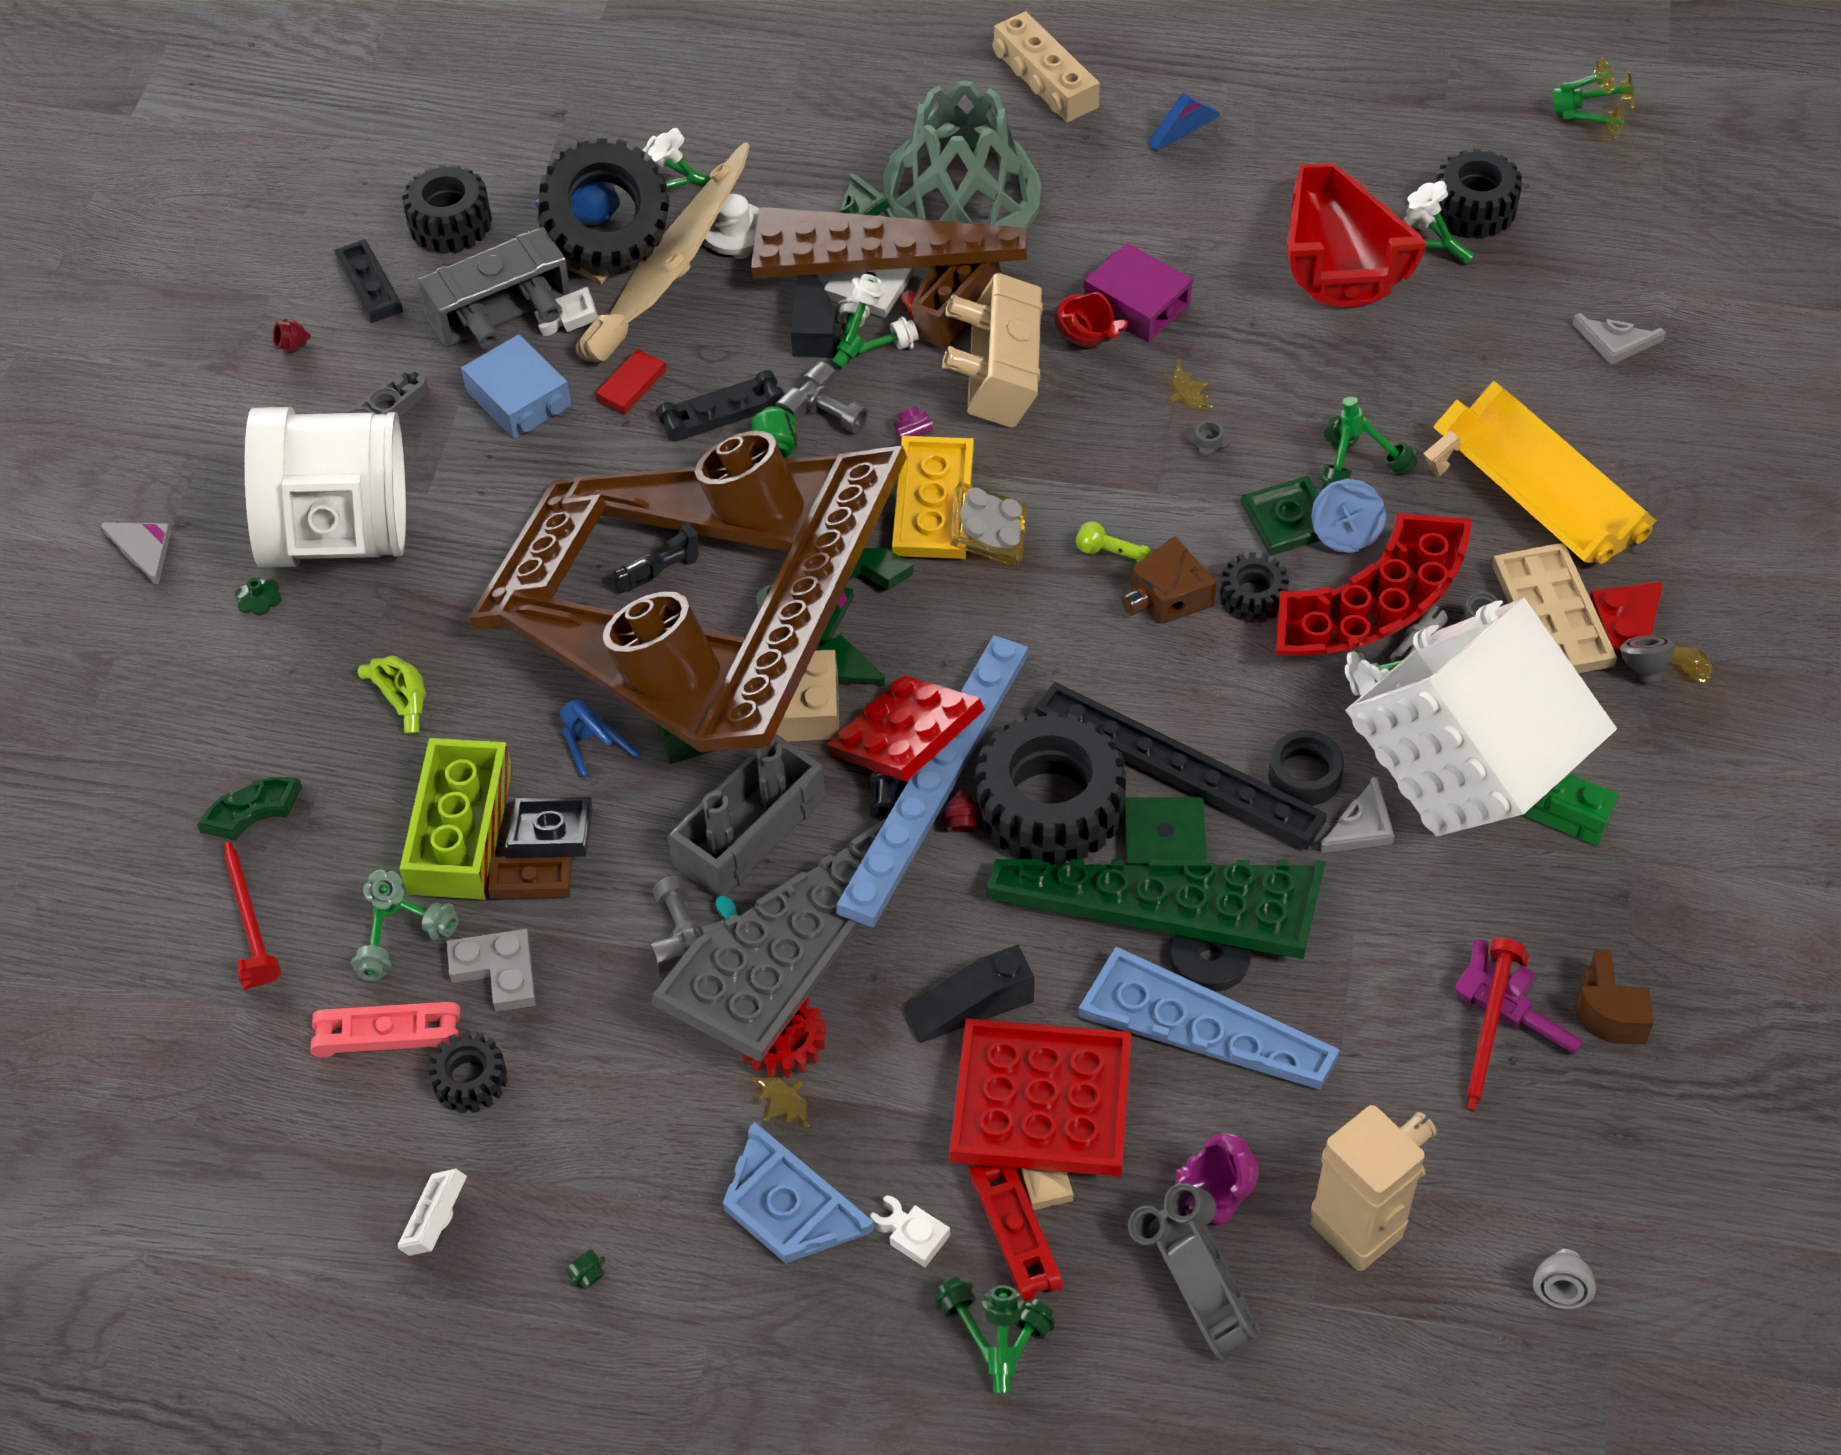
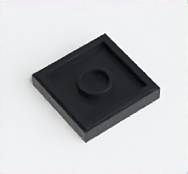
(549, 827)

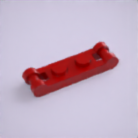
(1015, 1229)

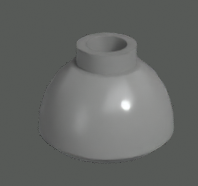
(1564, 1281)

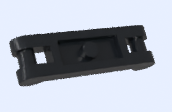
(719, 407)

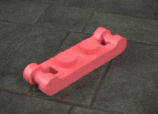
(383, 1027)

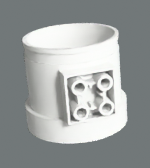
(323, 486)

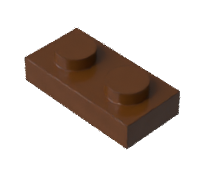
(529, 877)

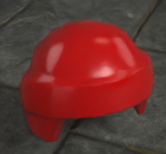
(1087, 320)

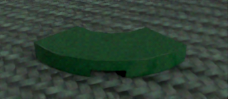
(256, 802)

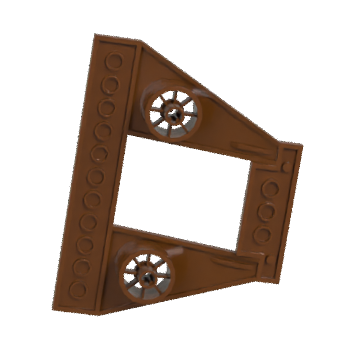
(653, 653)

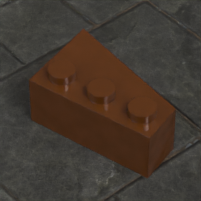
(935, 291)

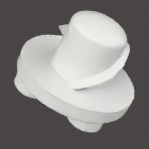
(734, 228)

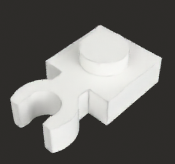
(577, 311)
(914, 1233)

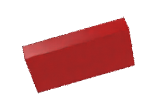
(630, 381)

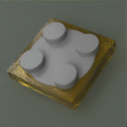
(988, 524)

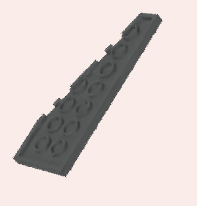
(766, 962)

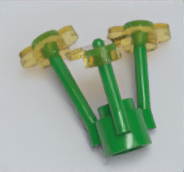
(1569, 99)

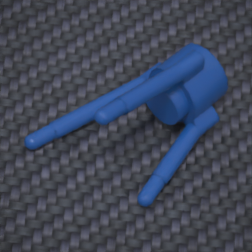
(584, 723)

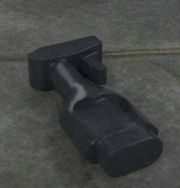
(650, 566)

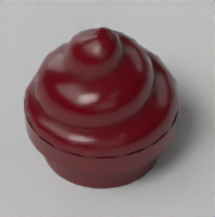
(289, 335)
(961, 814)

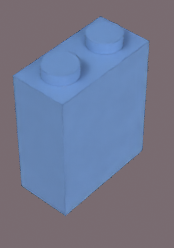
(516, 386)

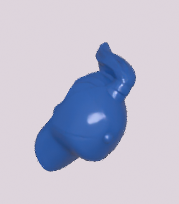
(594, 203)

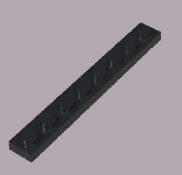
(1192, 769)

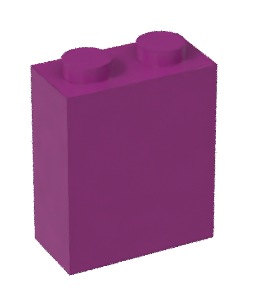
(1141, 290)

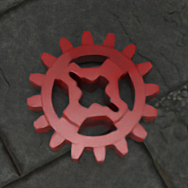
(798, 1044)

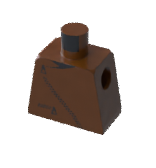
(1169, 584)

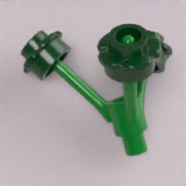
(1345, 432)
(1002, 1308)

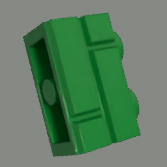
(1576, 808)

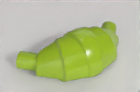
(400, 685)

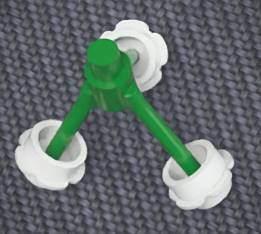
(852, 315)

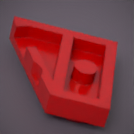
(1627, 611)

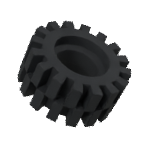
(1258, 571)
(472, 1092)

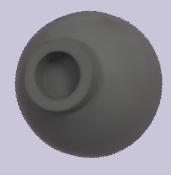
(1648, 656)

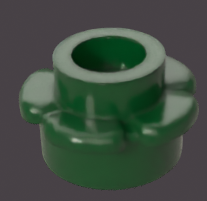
(586, 1269)

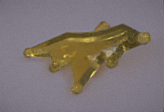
(1188, 389)
(783, 1099)

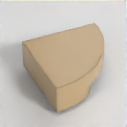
(1439, 453)

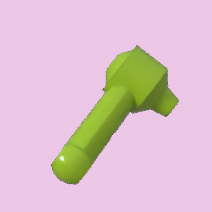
(1093, 538)

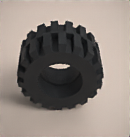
(1480, 192)
(447, 208)

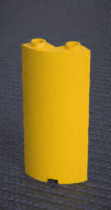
(1546, 475)

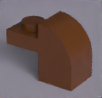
(1609, 1011)

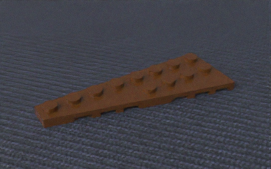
(830, 242)

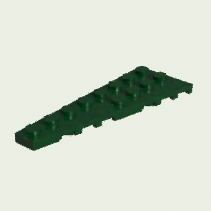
(1223, 904)

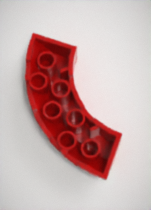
(1381, 598)

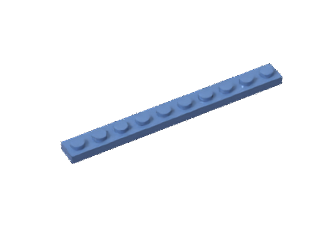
(928, 790)

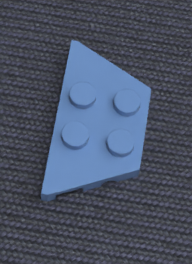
(788, 1202)

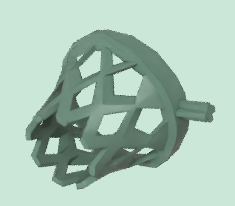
(963, 132)

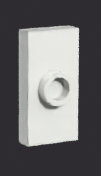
(432, 1212)

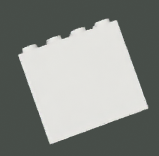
(1481, 718)

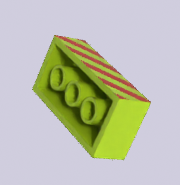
(456, 818)

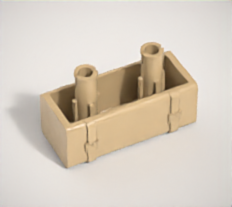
(1003, 349)
(1369, 1184)

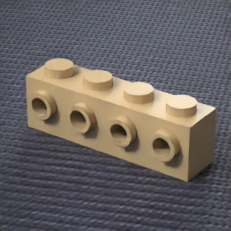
(1046, 66)

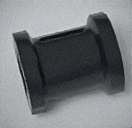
(885, 794)

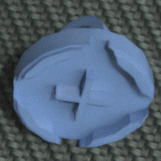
(1348, 515)

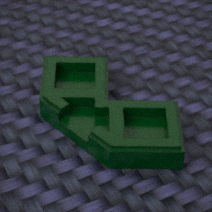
(882, 567)

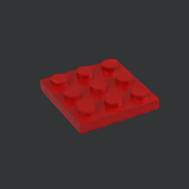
(905, 727)

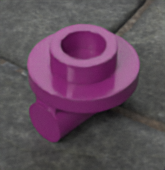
(912, 423)

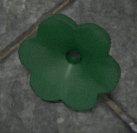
(258, 596)

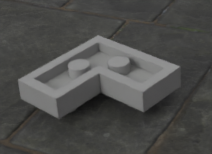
(498, 956)

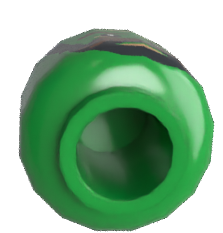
(780, 425)

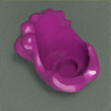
(1225, 1171)

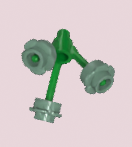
(387, 897)

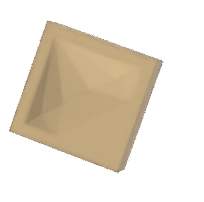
(1046, 1187)

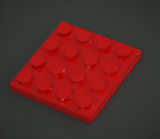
(1041, 1097)

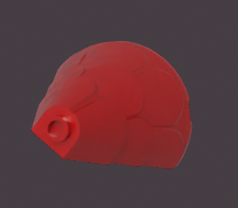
(1346, 241)

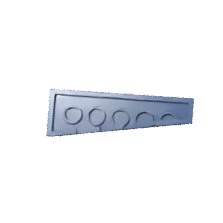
(1181, 1013)

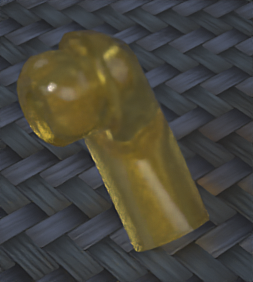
(1693, 662)

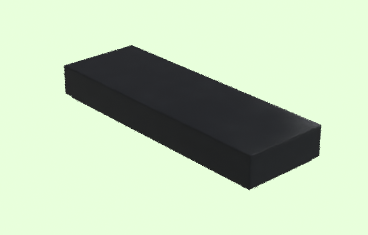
(368, 281)

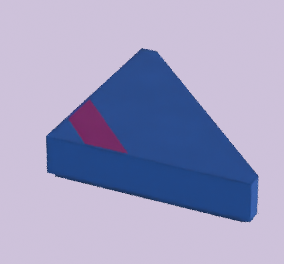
(1181, 120)

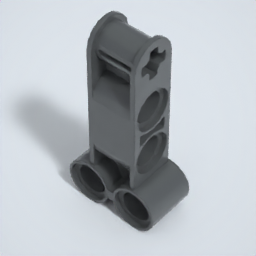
(1198, 1267)

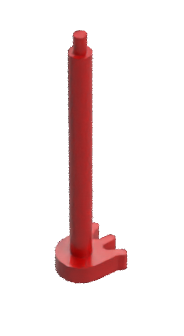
(1504, 952)
(261, 967)

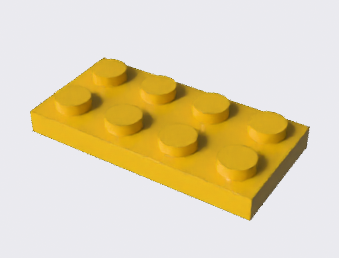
(927, 495)

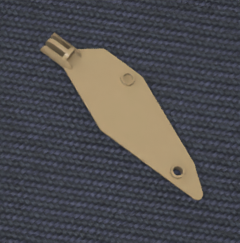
(666, 264)

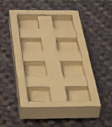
(1560, 600)

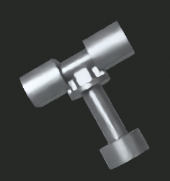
(814, 396)
(667, 952)

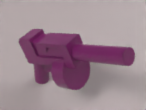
(1516, 1008)

